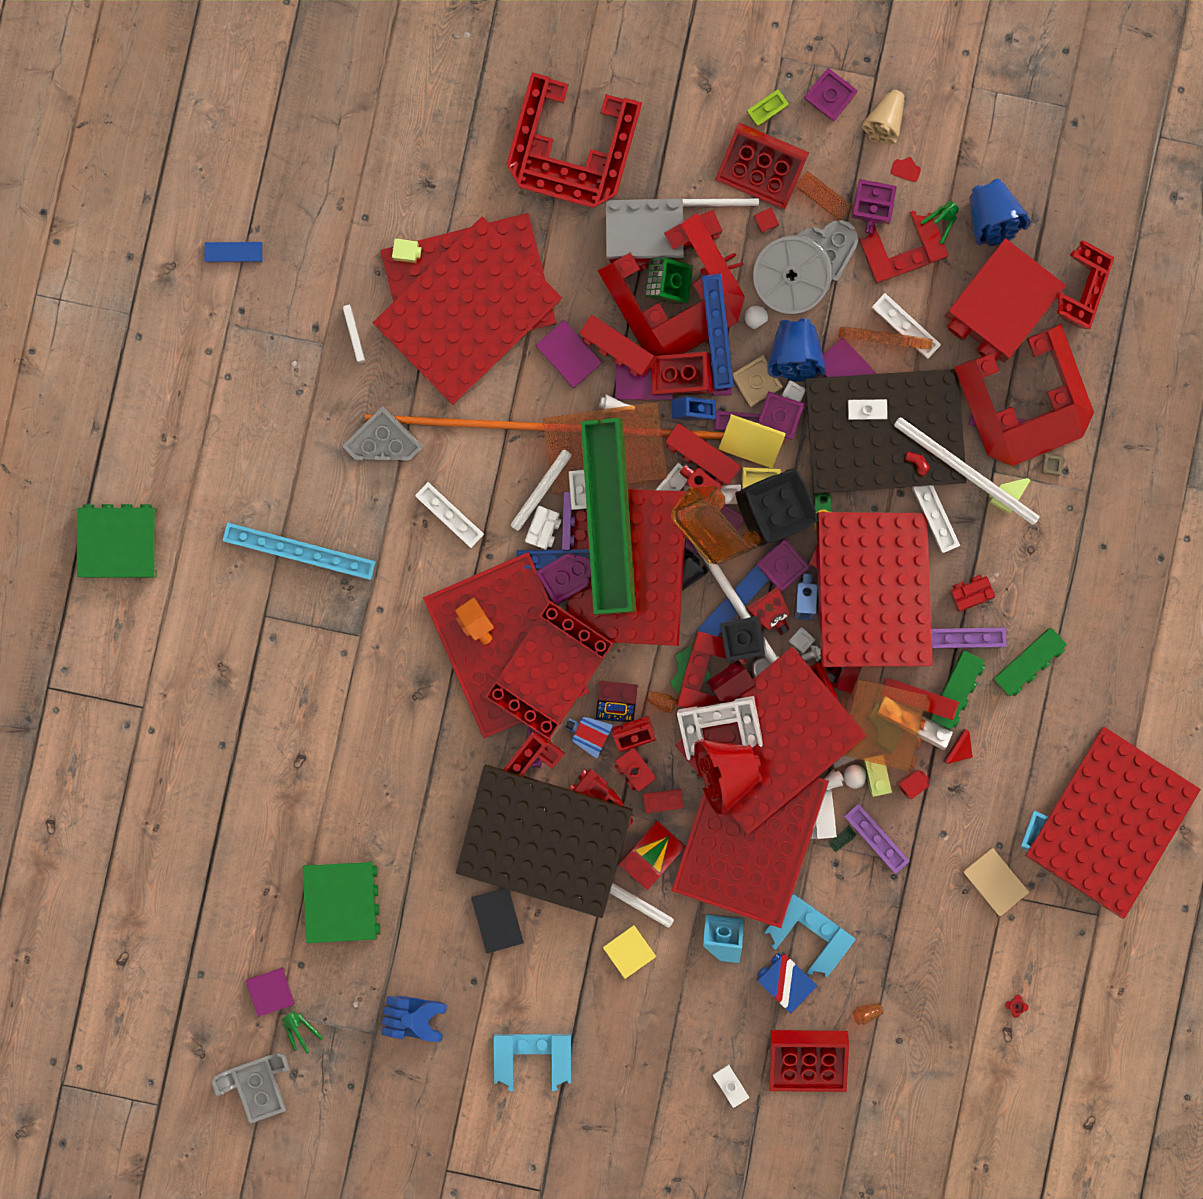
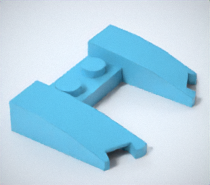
(838, 939)
(508, 1044)

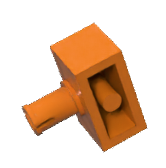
(474, 621)

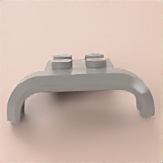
(256, 1085)

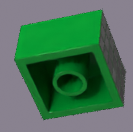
(668, 281)

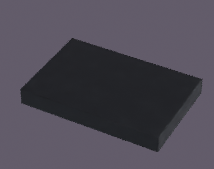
(497, 920)

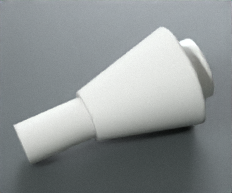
(610, 402)
(835, 779)

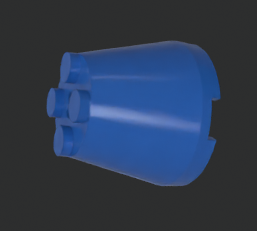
(996, 213)
(796, 351)

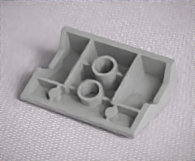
(640, 228)

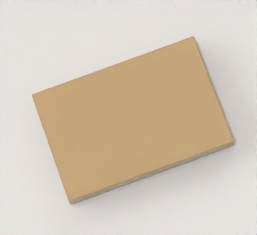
(995, 882)

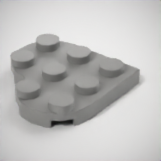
(838, 241)

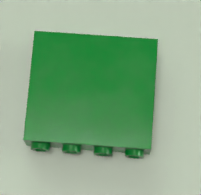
(116, 541)
(340, 902)

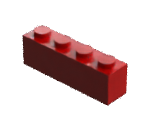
(618, 346)
(702, 453)

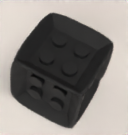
(777, 506)

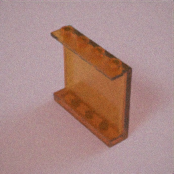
(891, 724)

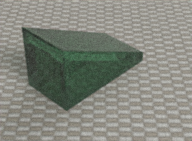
(842, 838)

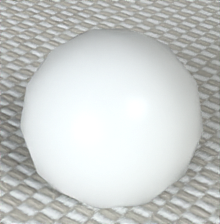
(755, 316)
(854, 776)

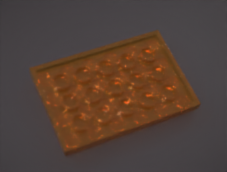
(641, 436)

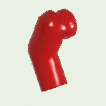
(919, 460)

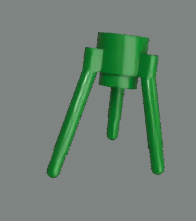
(946, 213)
(291, 1023)

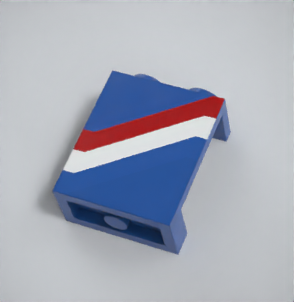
(786, 982)

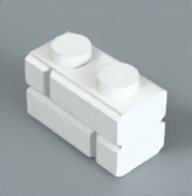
(543, 527)

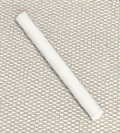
(720, 202)

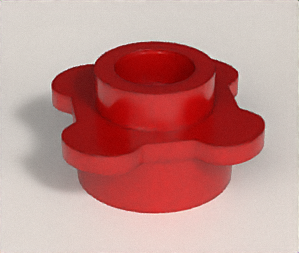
(1016, 1011)

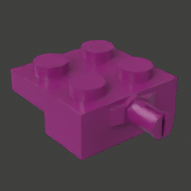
(874, 203)

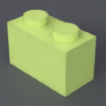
(877, 778)

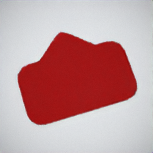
(906, 169)

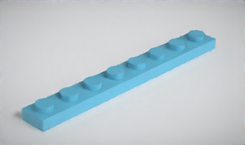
(299, 551)

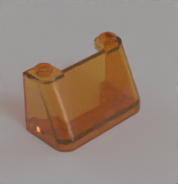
(708, 529)

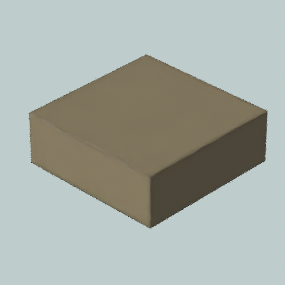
(1052, 464)

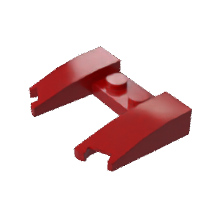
(887, 268)
(1083, 312)
(702, 648)

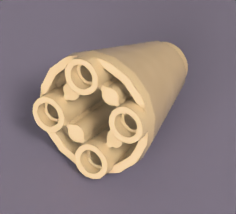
(885, 120)

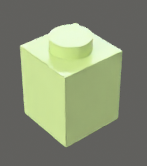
(406, 251)

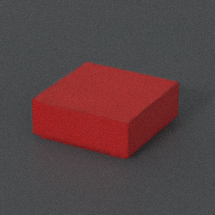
(766, 220)

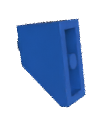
(693, 409)

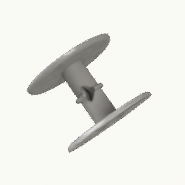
(781, 290)

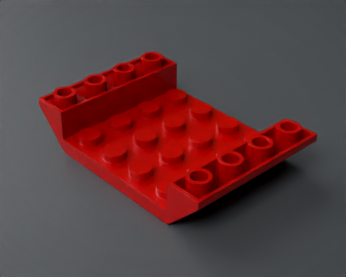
(549, 670)

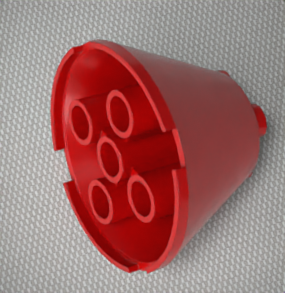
(726, 771)

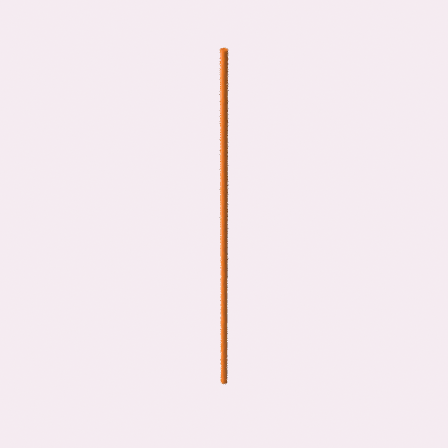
(513, 425)

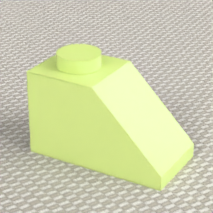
(1014, 489)

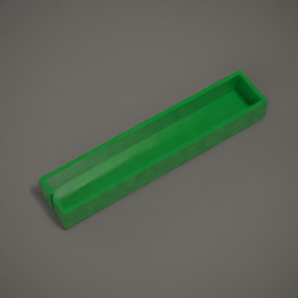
(608, 516)

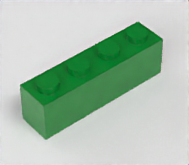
(1029, 661)
(959, 685)

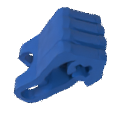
(411, 1018)

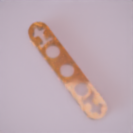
(885, 337)

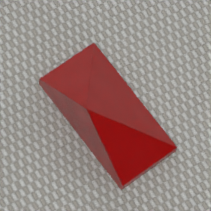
(961, 749)

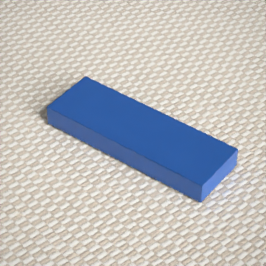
(233, 252)

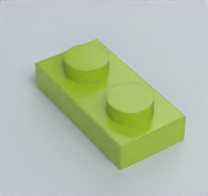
(767, 108)

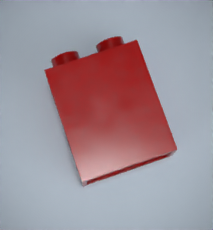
(1003, 302)

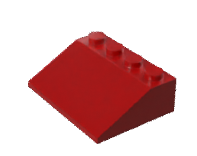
(762, 165)
(808, 1060)

